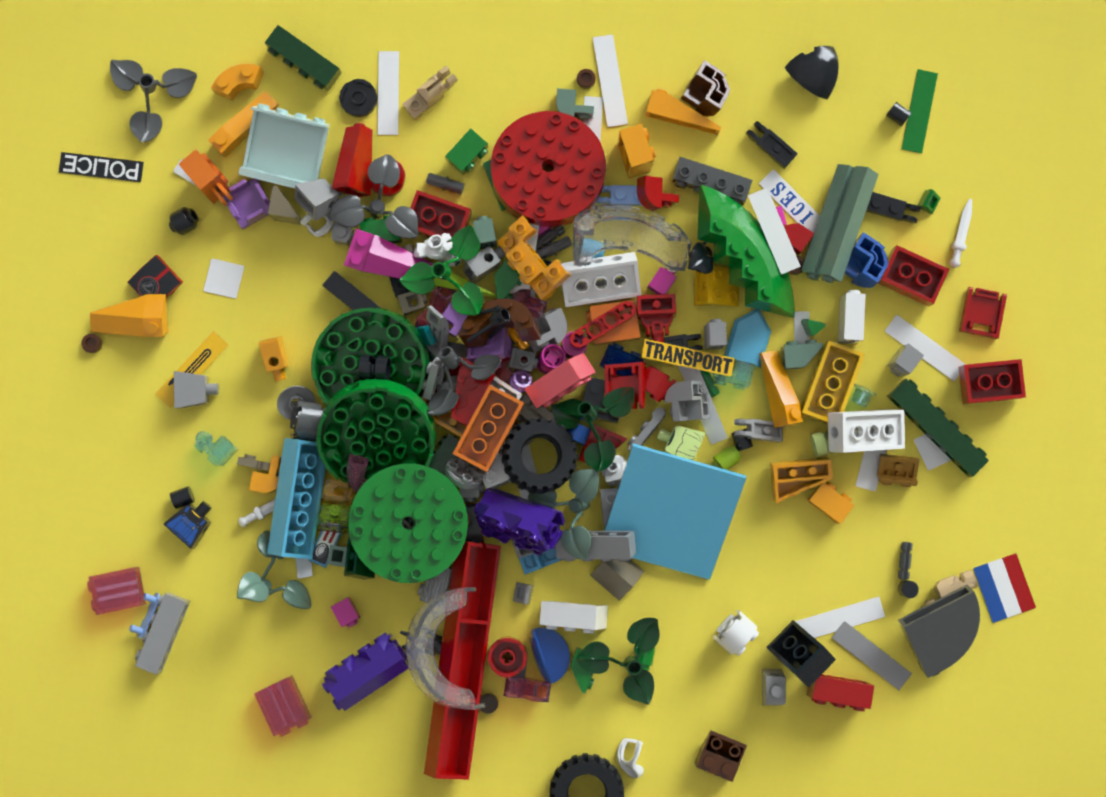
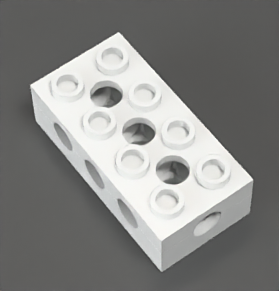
(609, 287)
(887, 426)

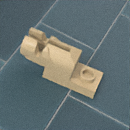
(430, 93)
(952, 583)

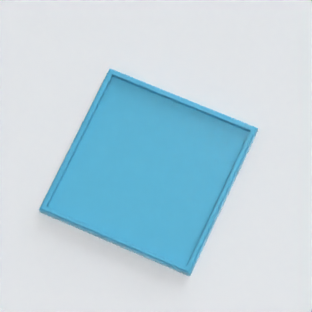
(675, 509)

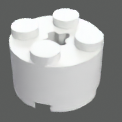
(736, 633)

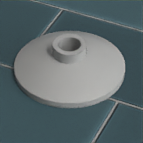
(285, 402)

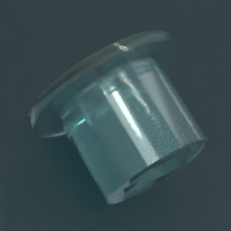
(862, 395)

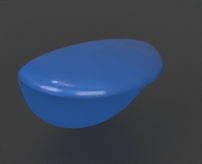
(550, 653)

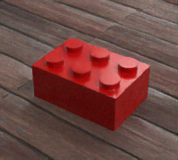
(439, 215)
(913, 276)
(992, 381)
(841, 692)

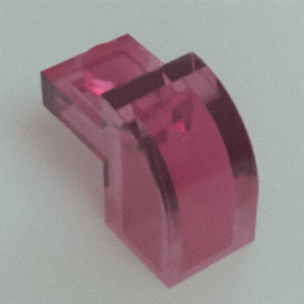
(535, 305)
(527, 688)

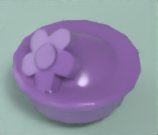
(520, 380)

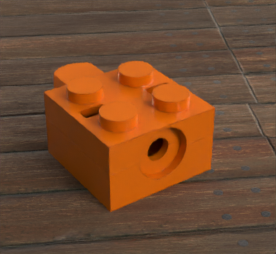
(206, 177)

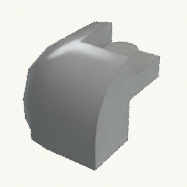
(552, 329)
(688, 401)

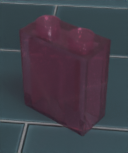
(116, 590)
(283, 706)

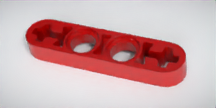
(603, 326)

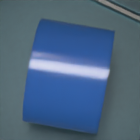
(579, 434)

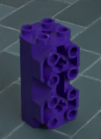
(516, 518)
(365, 672)

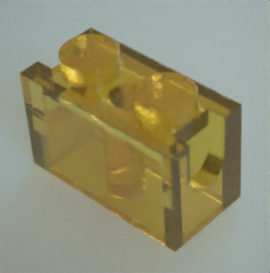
(337, 493)

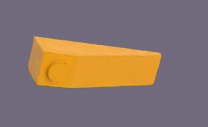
(669, 109)
(238, 127)
(781, 395)

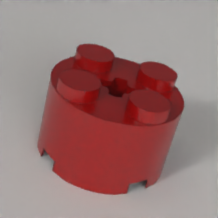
(657, 383)
(515, 664)

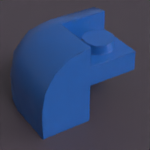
(866, 262)

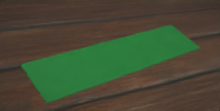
(920, 111)

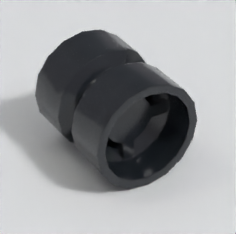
(374, 367)

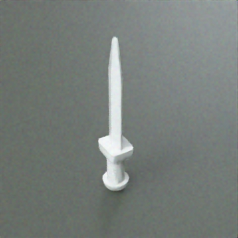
(959, 245)
(258, 513)

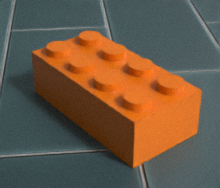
(488, 428)

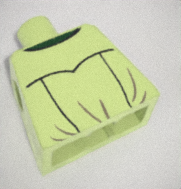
(681, 441)

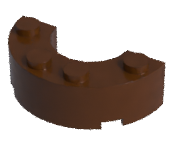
(520, 320)

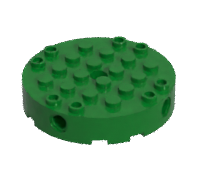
(368, 333)
(377, 423)
(436, 530)

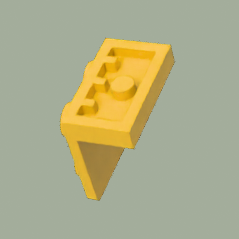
(715, 288)

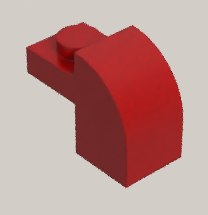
(651, 196)

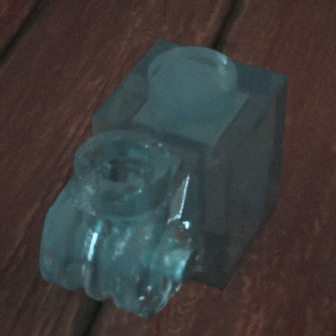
(741, 375)
(218, 452)

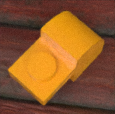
(265, 482)

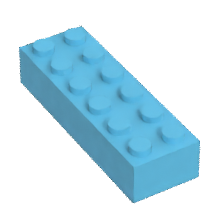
(297, 500)

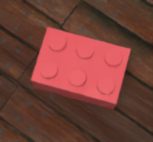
(560, 381)

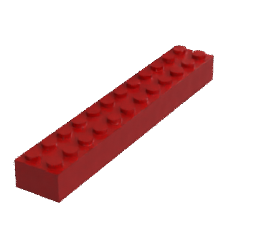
(463, 661)

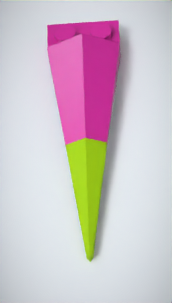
(380, 257)

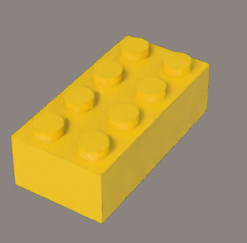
(831, 381)

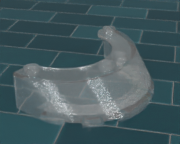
(629, 230)
(421, 655)

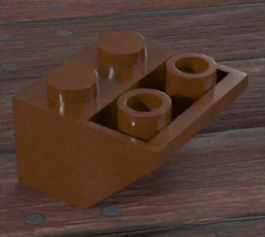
(720, 755)

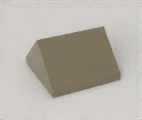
(281, 209)
(617, 576)

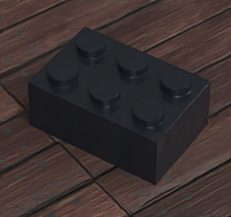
(801, 653)

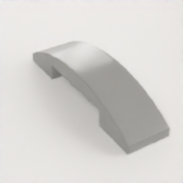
(440, 331)

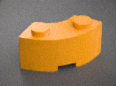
(236, 79)

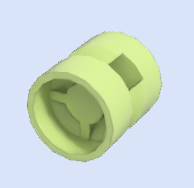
(820, 444)

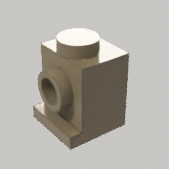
(405, 302)

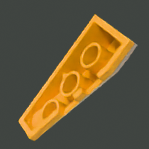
(135, 317)

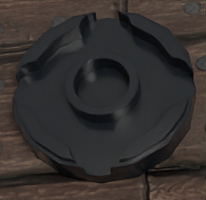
(358, 98)

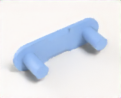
(145, 623)

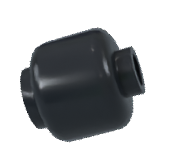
(183, 220)

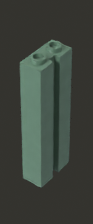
(839, 223)

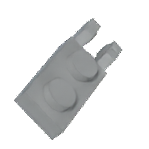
(648, 428)
(759, 430)

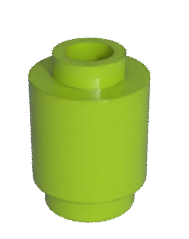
(726, 458)

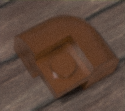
(707, 90)

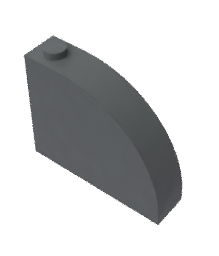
(942, 630)

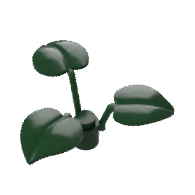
(568, 413)
(640, 682)

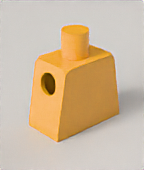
(274, 348)

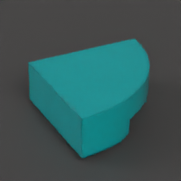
(427, 335)

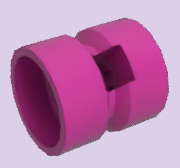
(569, 351)
(550, 358)

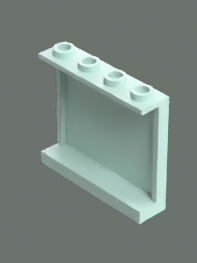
(284, 147)

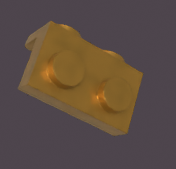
(897, 470)

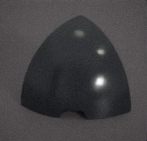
(816, 70)

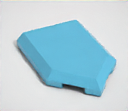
(748, 338)

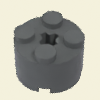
(305, 420)

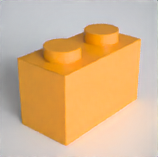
(831, 502)

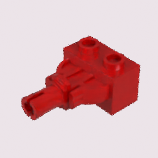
(656, 313)

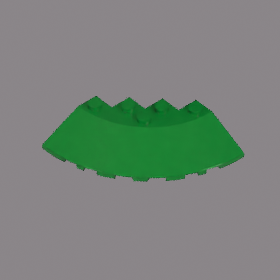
(744, 248)

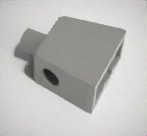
(316, 197)
(478, 268)
(192, 389)
(773, 687)

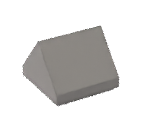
(523, 593)

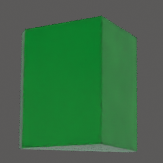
(929, 201)
(812, 327)

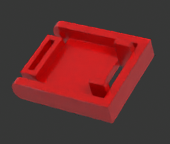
(985, 310)
(636, 381)

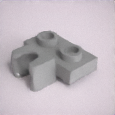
(435, 376)

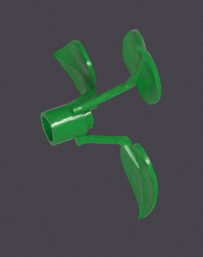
(420, 276)

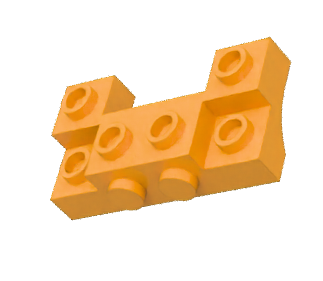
(528, 263)

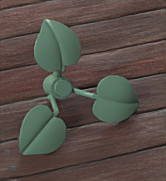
(585, 485)
(257, 589)

